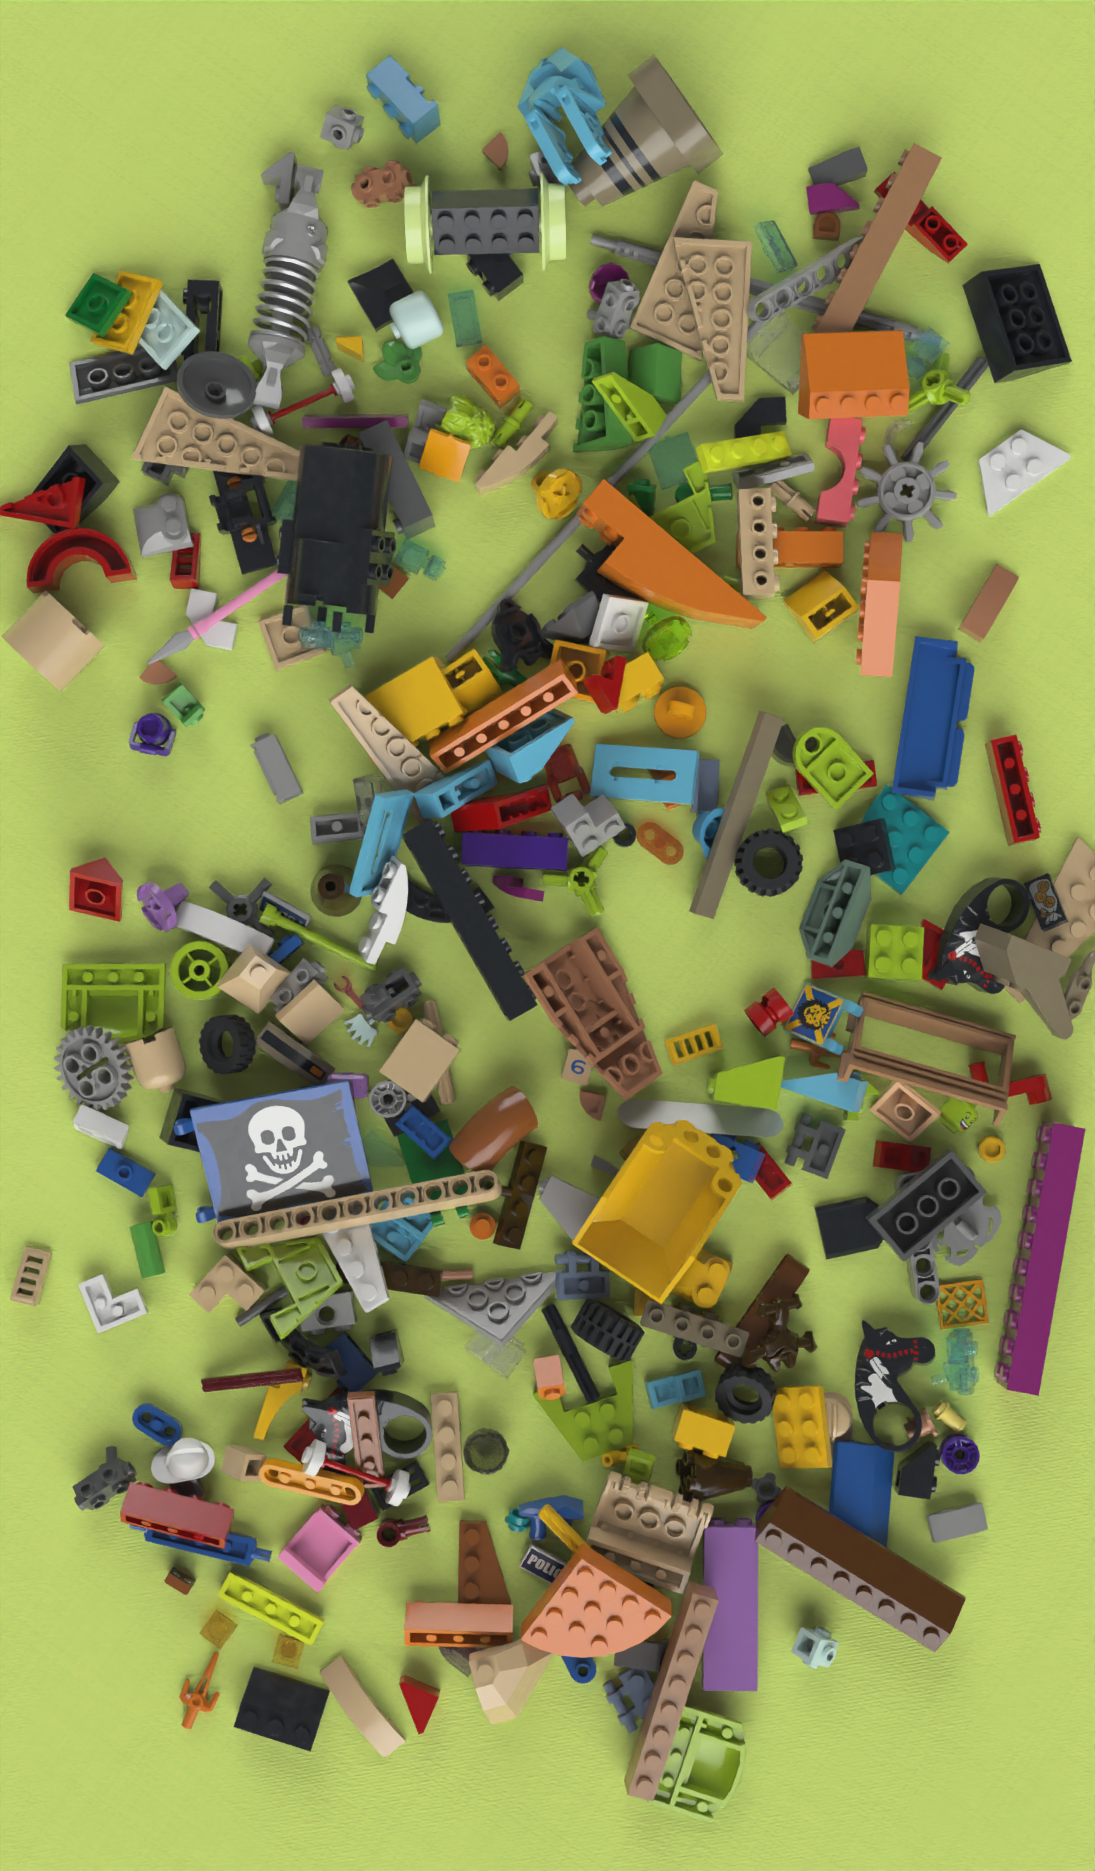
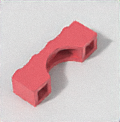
(843, 440)

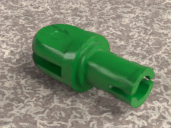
(718, 492)
(514, 677)

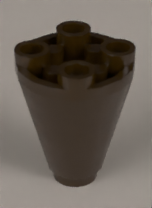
(710, 1477)

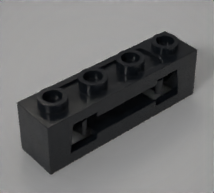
(203, 293)

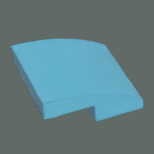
(403, 1234)

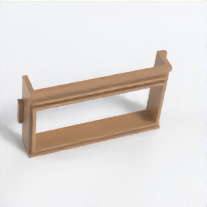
(923, 1075)

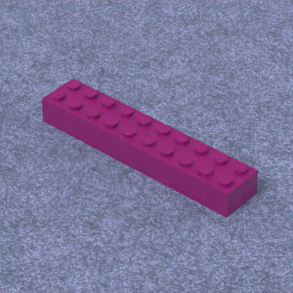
(1039, 1257)

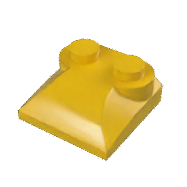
(704, 1279)

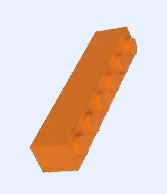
(503, 716)

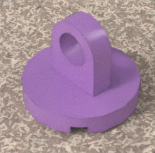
(160, 904)

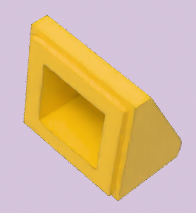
(352, 346)

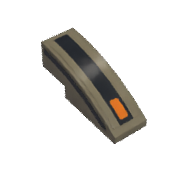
(293, 1054)

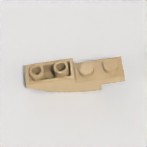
(511, 464)

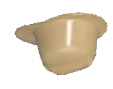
(838, 1418)

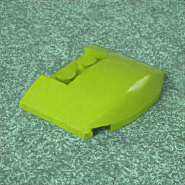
(116, 997)
(702, 1764)

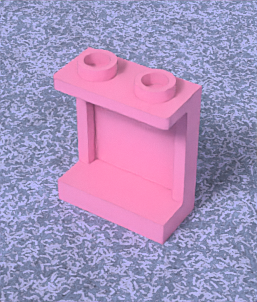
(320, 1546)

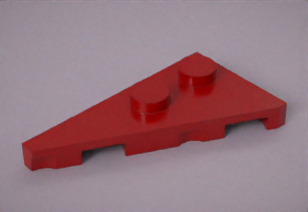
(55, 506)

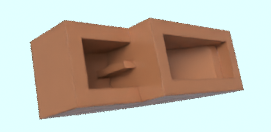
(988, 603)

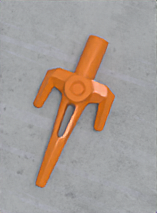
(814, 1050)
(197, 1699)

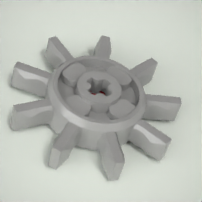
(909, 475)

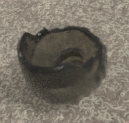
(485, 1451)

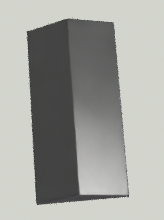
(118, 374)

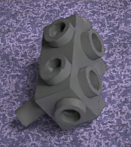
(386, 998)
(106, 1482)

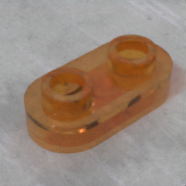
(658, 845)

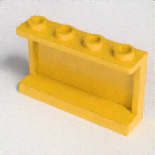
(419, 702)

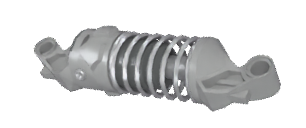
(293, 261)

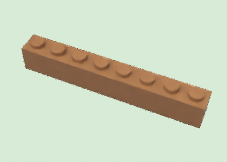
(879, 241)
(671, 1690)

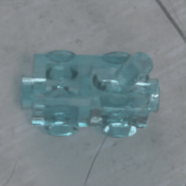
(340, 643)
(960, 1364)

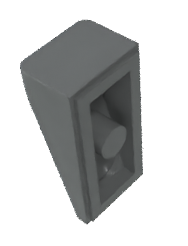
(840, 168)

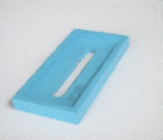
(678, 791)
(398, 806)

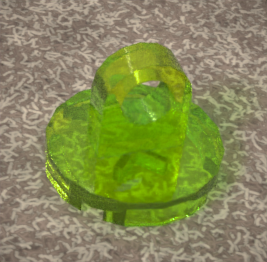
(666, 637)

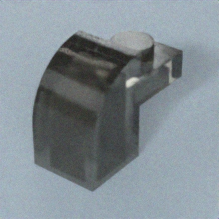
(784, 746)

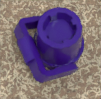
(154, 732)

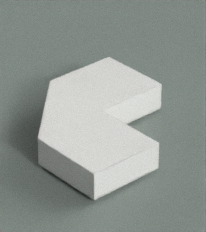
(201, 605)

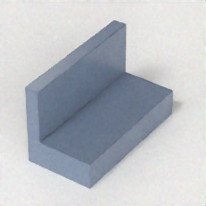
(706, 786)

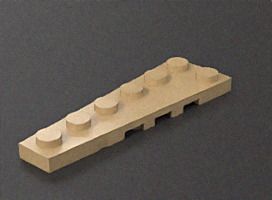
(392, 753)

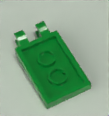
(424, 1168)

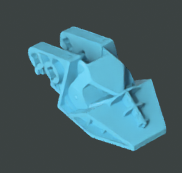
(570, 83)

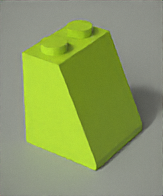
(749, 1084)

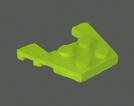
(691, 519)
(304, 1272)
(601, 1424)

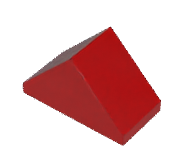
(420, 1700)

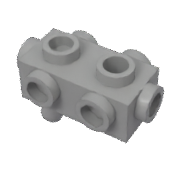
(615, 309)
(297, 981)

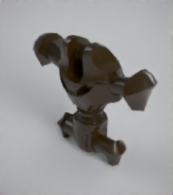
(778, 1342)

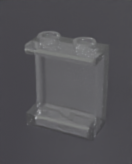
(778, 351)

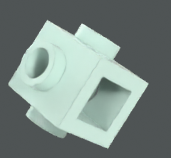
(815, 1647)

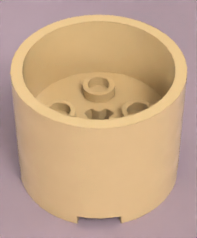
(53, 641)

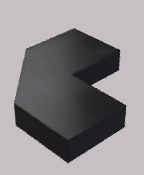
(762, 413)

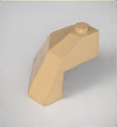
(506, 1677)

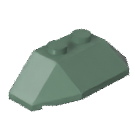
(836, 912)

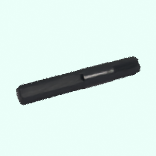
(570, 1352)

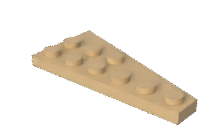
(718, 293)
(665, 307)
(192, 440)

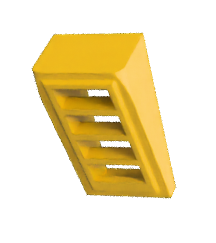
(696, 1053)

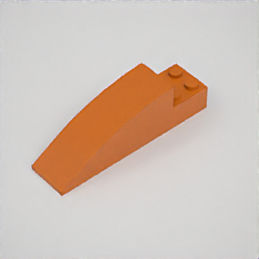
(658, 566)

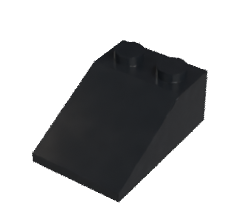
(83, 463)
(180, 1108)

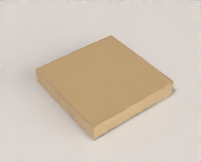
(284, 640)
(310, 1012)

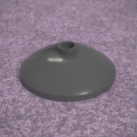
(216, 385)

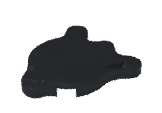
(518, 636)

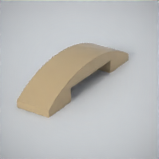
(360, 1707)

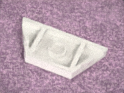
(1016, 468)

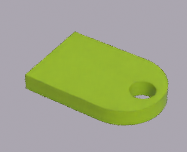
(831, 767)

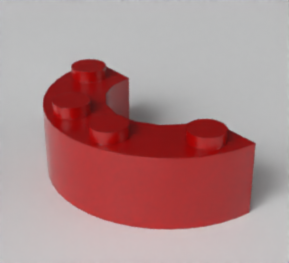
(71, 547)

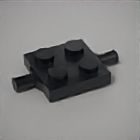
(592, 580)

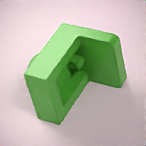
(184, 705)

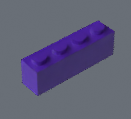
(514, 851)

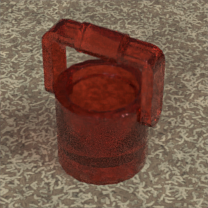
(563, 767)

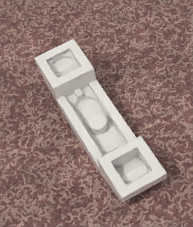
(220, 928)

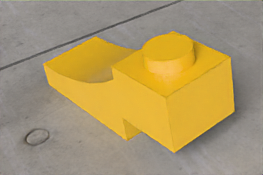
(277, 1396)

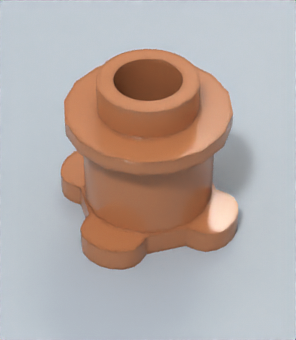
(927, 1425)

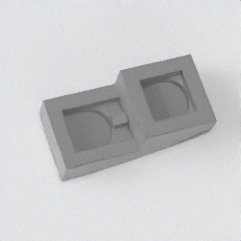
(957, 1522)

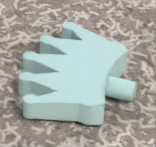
(362, 1028)

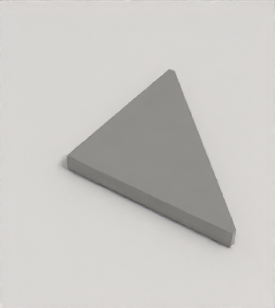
(497, 1305)

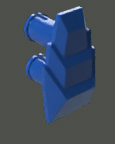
(566, 1506)

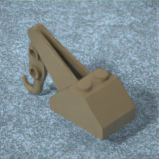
(1036, 975)

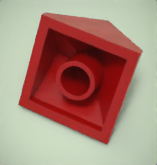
(96, 890)

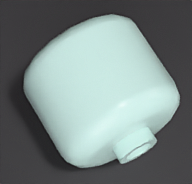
(415, 319)

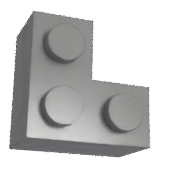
(588, 825)

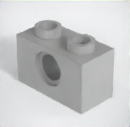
(345, 1314)

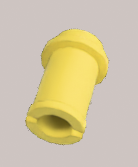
(949, 1416)

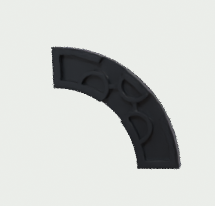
(428, 907)
(304, 1352)

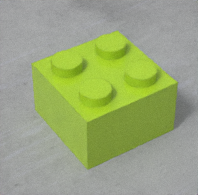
(894, 952)

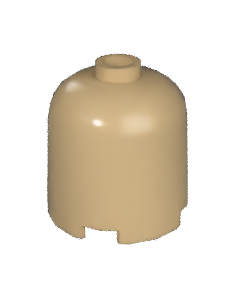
(157, 1060)

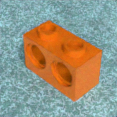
(492, 376)

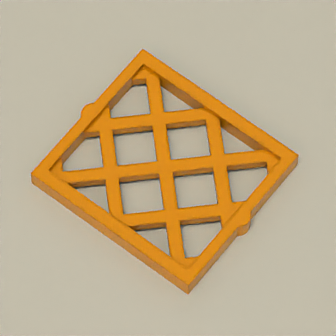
(945, 1325)

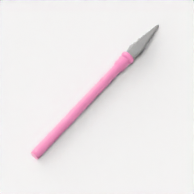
(182, 639)

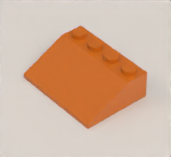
(853, 375)

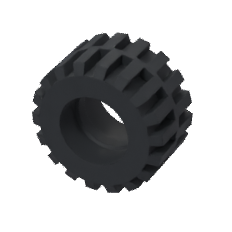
(789, 853)
(607, 1329)

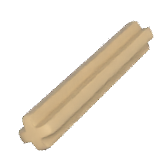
(445, 1085)

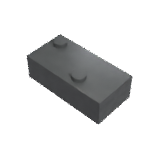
(404, 493)
(926, 1204)

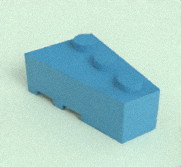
(403, 99)

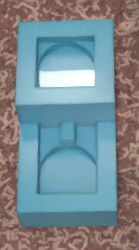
(675, 1389)

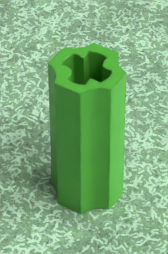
(147, 1249)

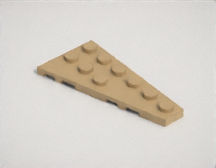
(1077, 894)

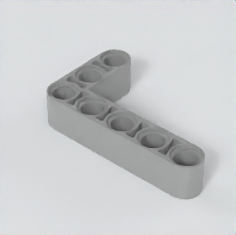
(929, 1274)

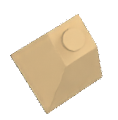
(253, 978)

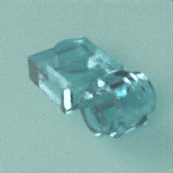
(930, 348)
(413, 557)

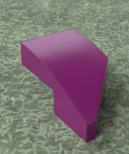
(829, 198)
(514, 887)

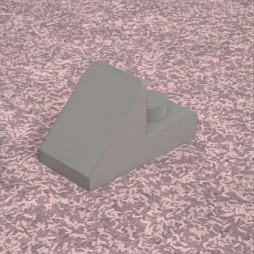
(282, 176)

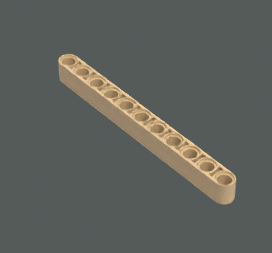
(369, 1214)

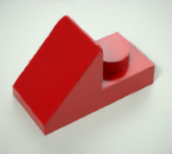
(607, 687)

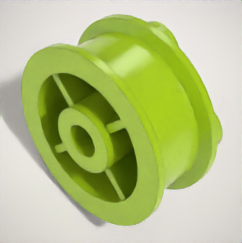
(185, 970)

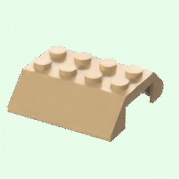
(648, 1531)

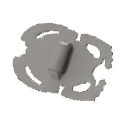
(968, 1230)

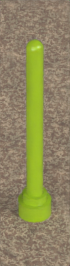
(272, 917)

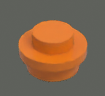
(482, 1226)

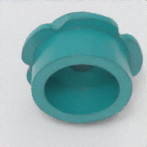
(517, 1522)

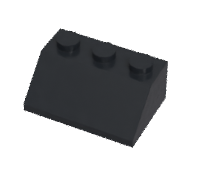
(281, 1708)

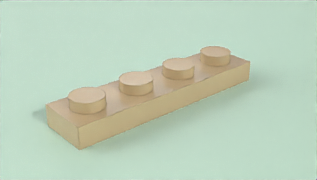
(447, 1446)

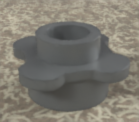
(764, 1495)

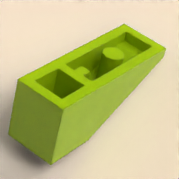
(632, 405)

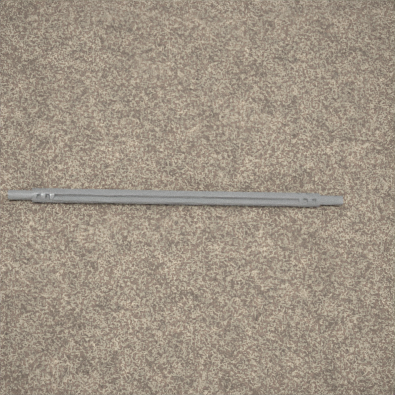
(811, 303)

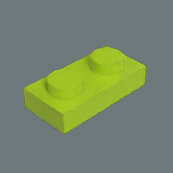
(786, 808)

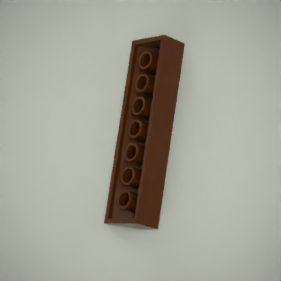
(859, 1568)

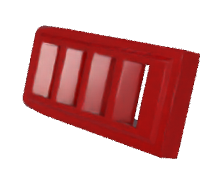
(186, 577)

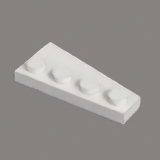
(359, 1261)

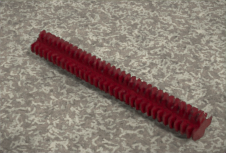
(252, 1380)

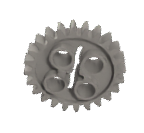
(83, 1050)

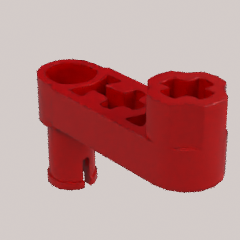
(1035, 1087)

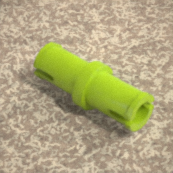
(512, 423)

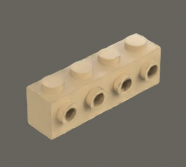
(756, 543)

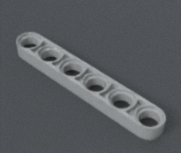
(812, 283)

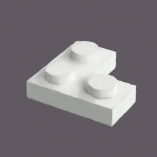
(106, 1309)

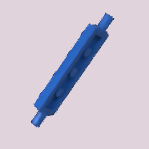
(238, 1549)

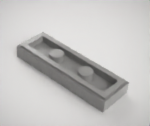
(773, 471)

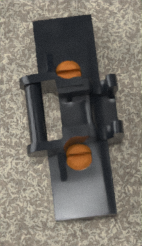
(236, 518)

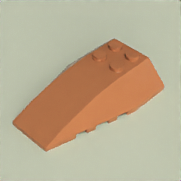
(591, 1006)

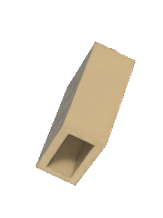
(421, 1059)

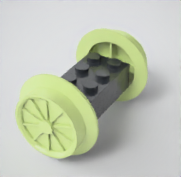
(484, 222)

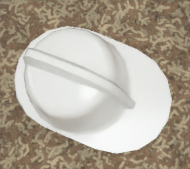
(183, 1461)

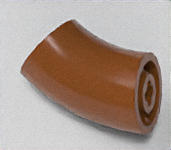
(494, 1130)

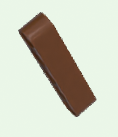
(781, 1283)

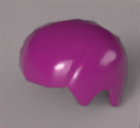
(601, 277)

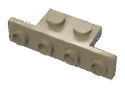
(694, 1326)

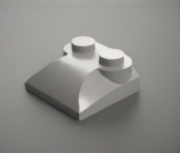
(163, 525)

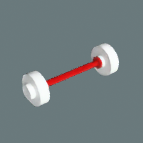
(343, 385)
(396, 1487)

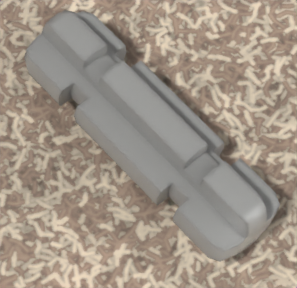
(320, 351)

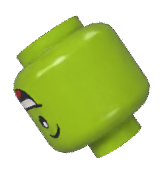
(958, 1115)

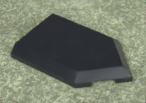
(846, 1229)

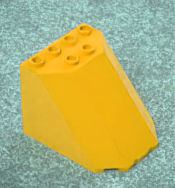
(661, 1207)

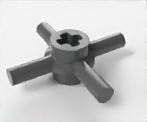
(250, 900)

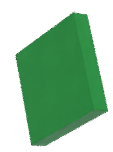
(98, 305)

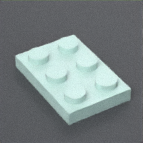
(167, 331)

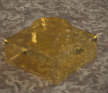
(218, 1629)
(288, 1651)

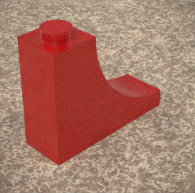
(501, 810)

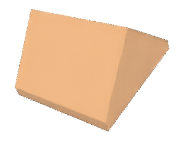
(904, 1110)

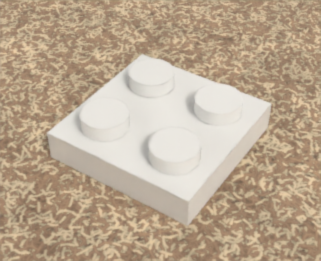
(618, 623)

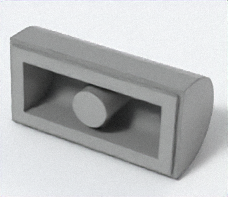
(335, 828)

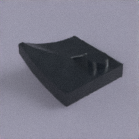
(378, 291)

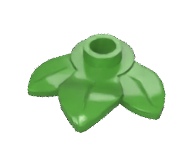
(396, 360)

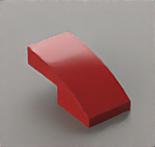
(901, 1156)

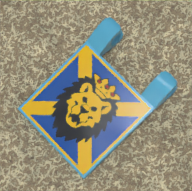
(817, 1016)

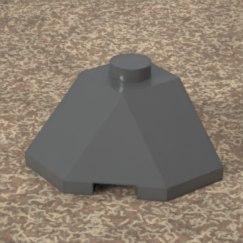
(575, 623)

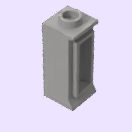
(276, 767)

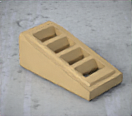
(19, 1283)

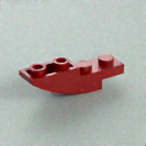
(930, 229)

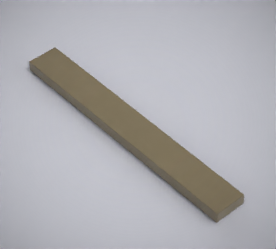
(736, 814)

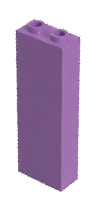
(732, 1640)

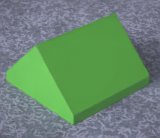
(657, 371)

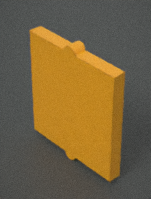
(444, 455)

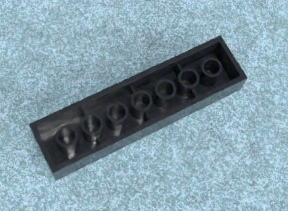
(469, 918)

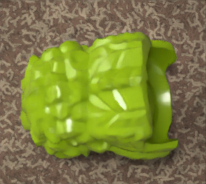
(467, 422)

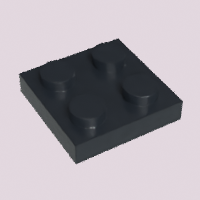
(866, 845)

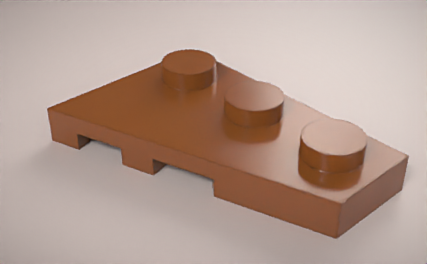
(478, 1568)

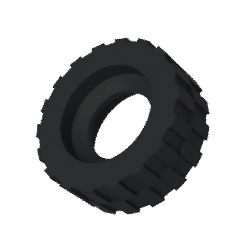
(243, 1044)
(740, 1410)

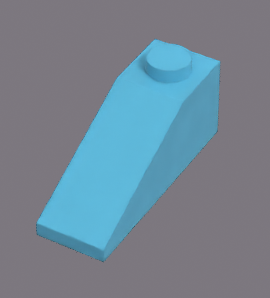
(455, 790)
(831, 1091)

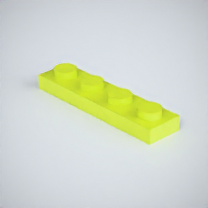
(743, 451)
(271, 1607)

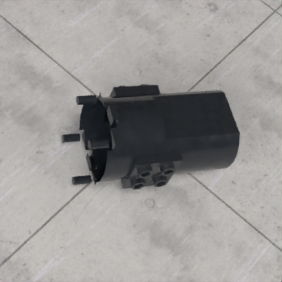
(337, 533)

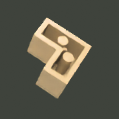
(230, 1279)

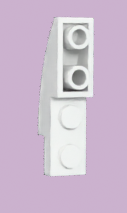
(391, 904)

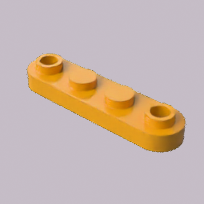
(323, 1485)

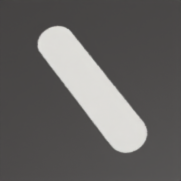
(704, 1117)

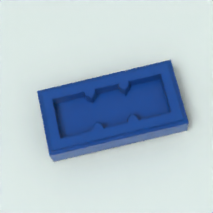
(423, 1132)
(126, 1172)

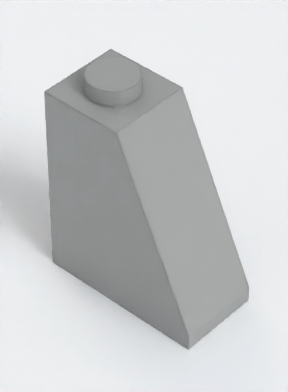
(567, 1204)

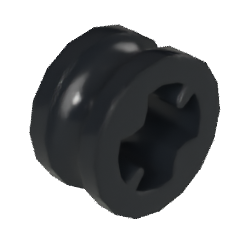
(626, 843)
(690, 1353)

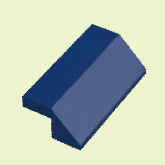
(862, 1487)

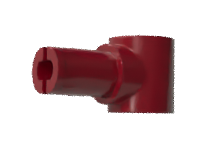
(403, 1529)

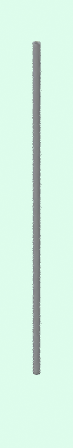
(614, 479)

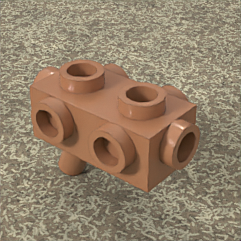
(382, 184)

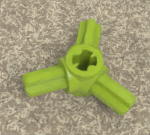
(938, 387)
(587, 892)

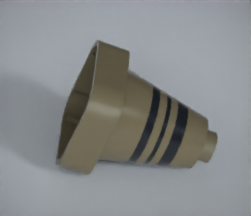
(649, 139)

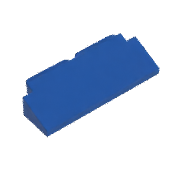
(934, 703)

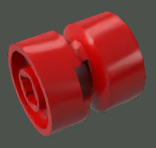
(769, 1012)

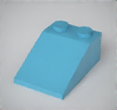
(530, 747)

